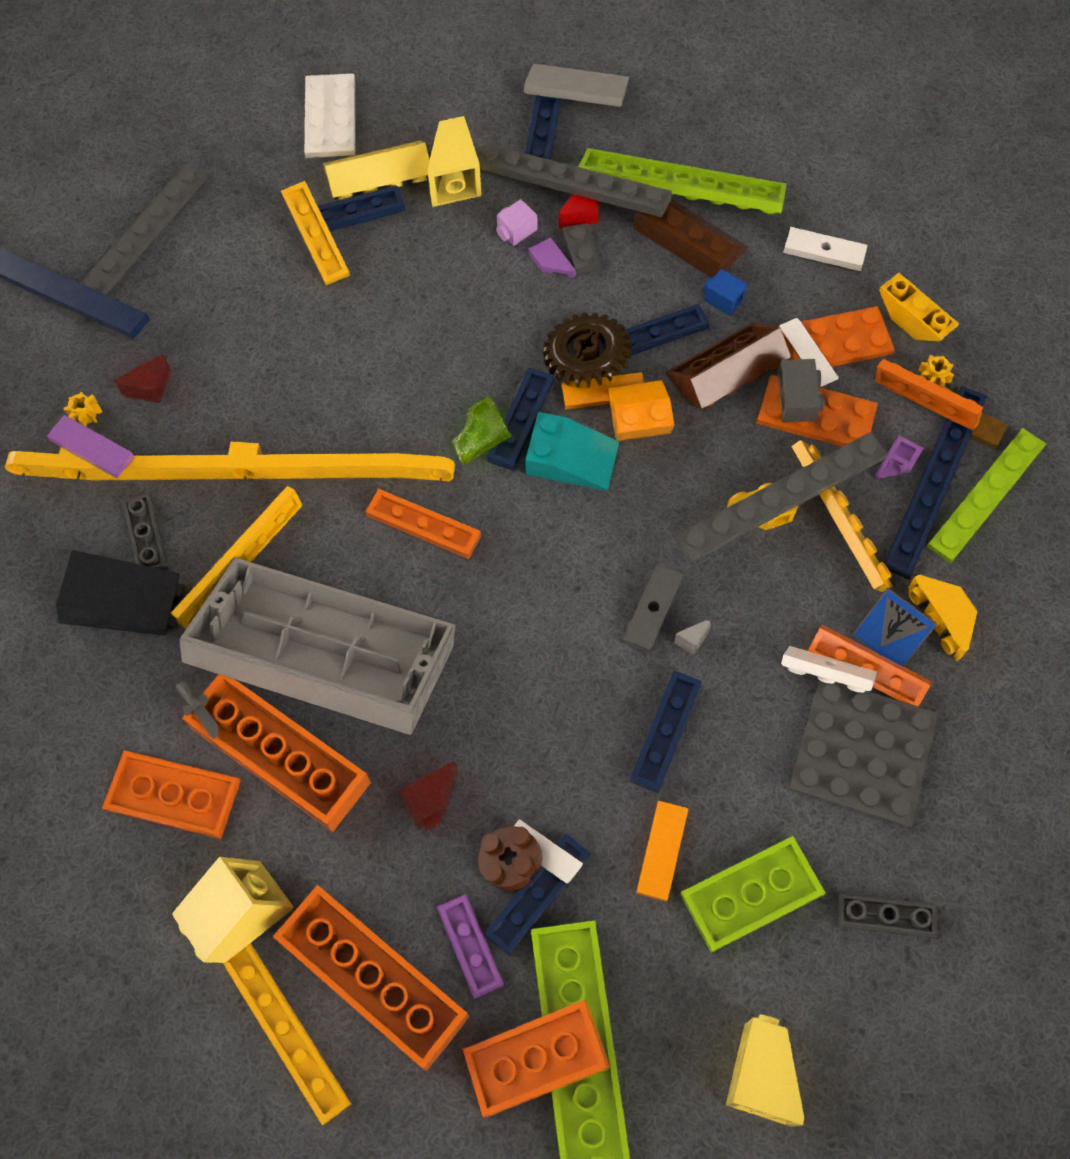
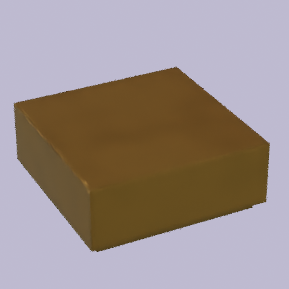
(989, 431)

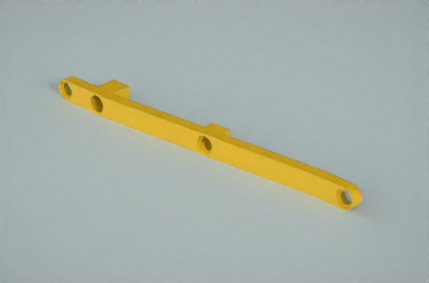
(242, 460)

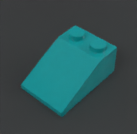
(570, 452)

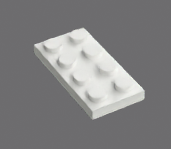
(330, 115)

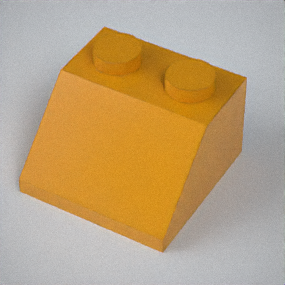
(640, 410)

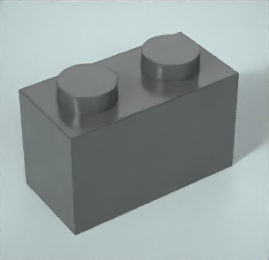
(799, 390)

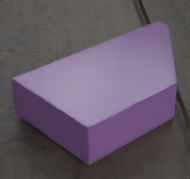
(551, 259)
(899, 458)

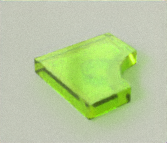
(482, 431)

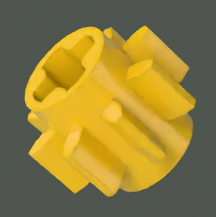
(937, 370)
(83, 408)

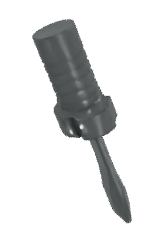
(195, 704)

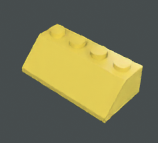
(377, 169)

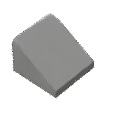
(692, 637)

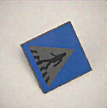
(894, 628)

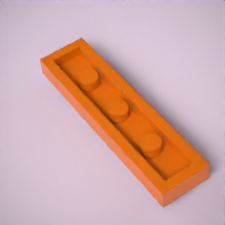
(928, 394)
(423, 523)
(891, 677)

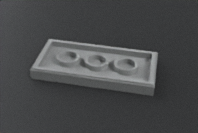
(576, 85)

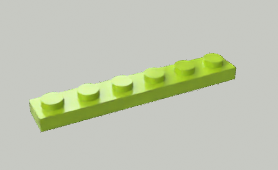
(986, 495)

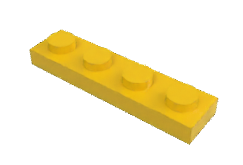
(315, 233)

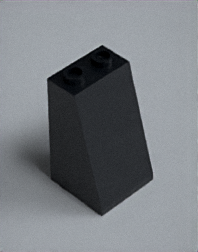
(117, 595)

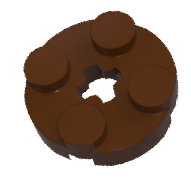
(497, 846)

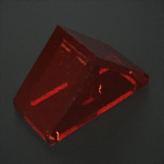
(146, 381)

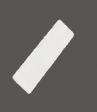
(808, 349)
(553, 857)

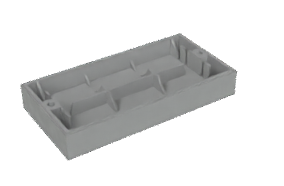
(319, 645)

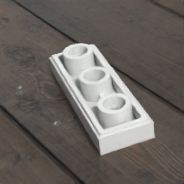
(825, 248)
(829, 669)

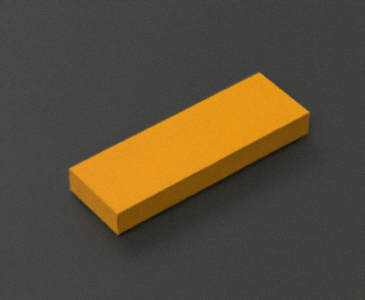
(596, 394)
(662, 851)

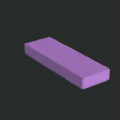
(90, 446)
(470, 946)

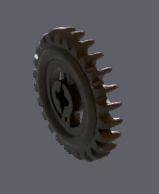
(587, 359)

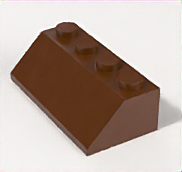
(691, 238)
(729, 364)

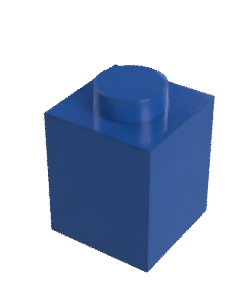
(724, 291)

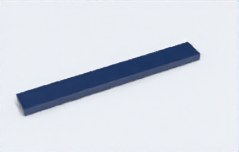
(72, 294)
(930, 493)

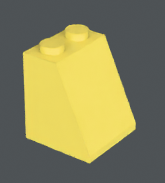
(453, 164)
(230, 908)
(765, 1074)

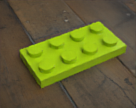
(752, 894)

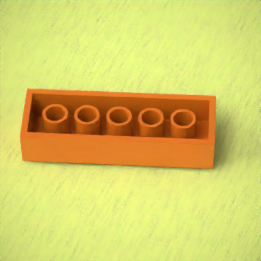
(281, 752)
(372, 977)

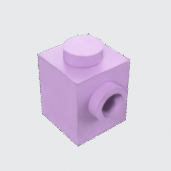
(516, 222)

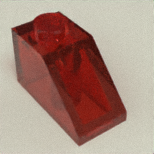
(430, 796)

